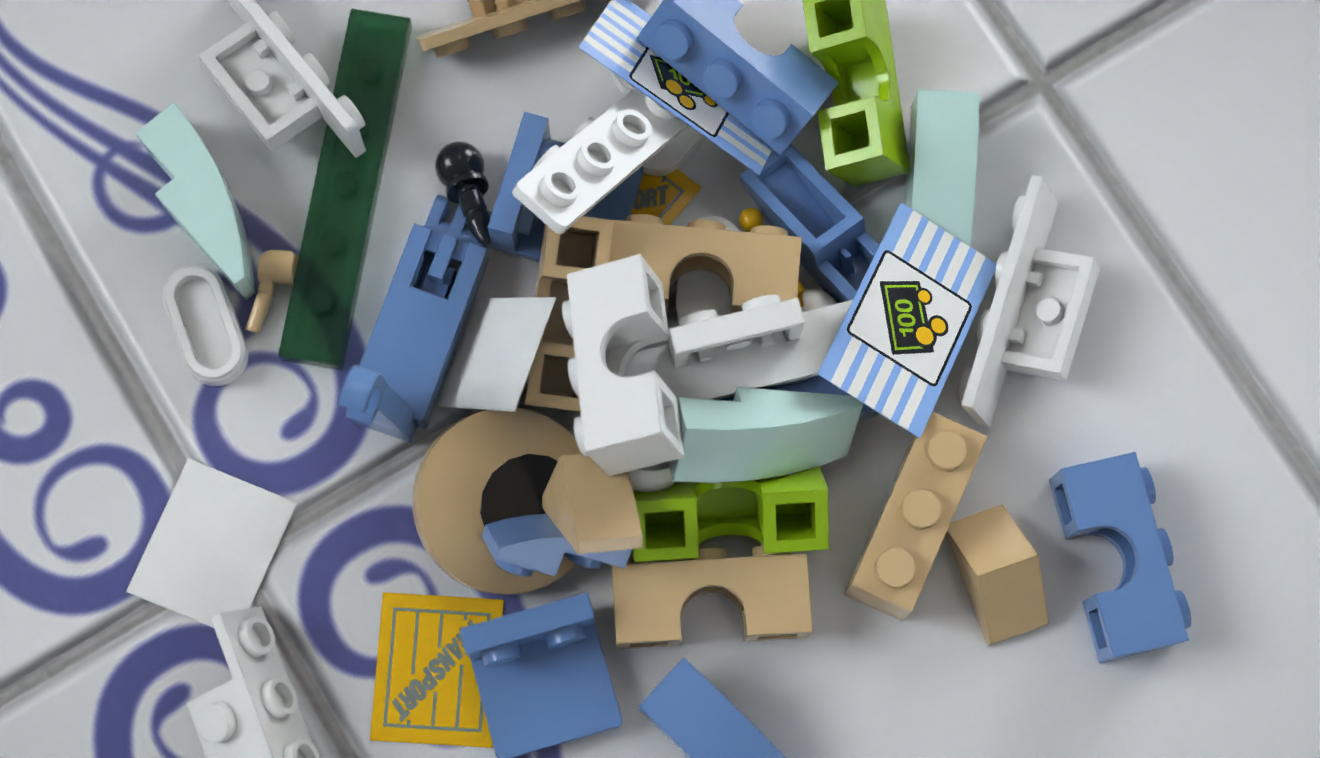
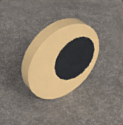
(481, 474)

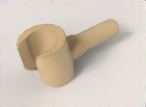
(273, 269)

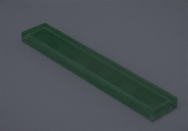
(345, 195)

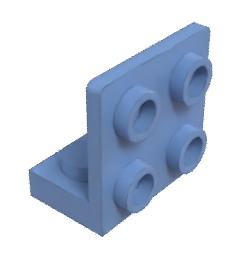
(512, 224)
(542, 676)

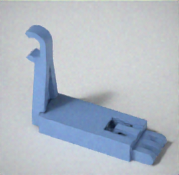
(417, 327)

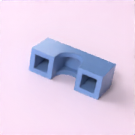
(759, 90)
(1114, 502)

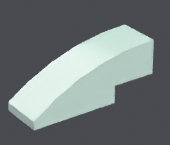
(944, 159)
(199, 196)
(762, 434)

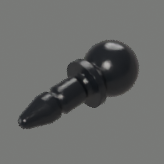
(461, 171)

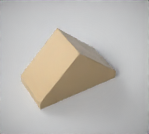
(591, 507)
(999, 573)

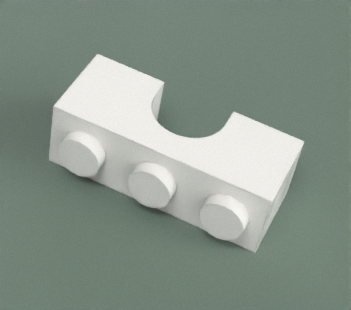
(611, 317)

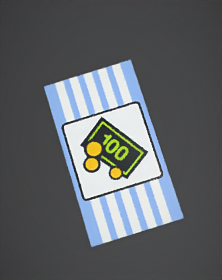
(616, 46)
(908, 320)

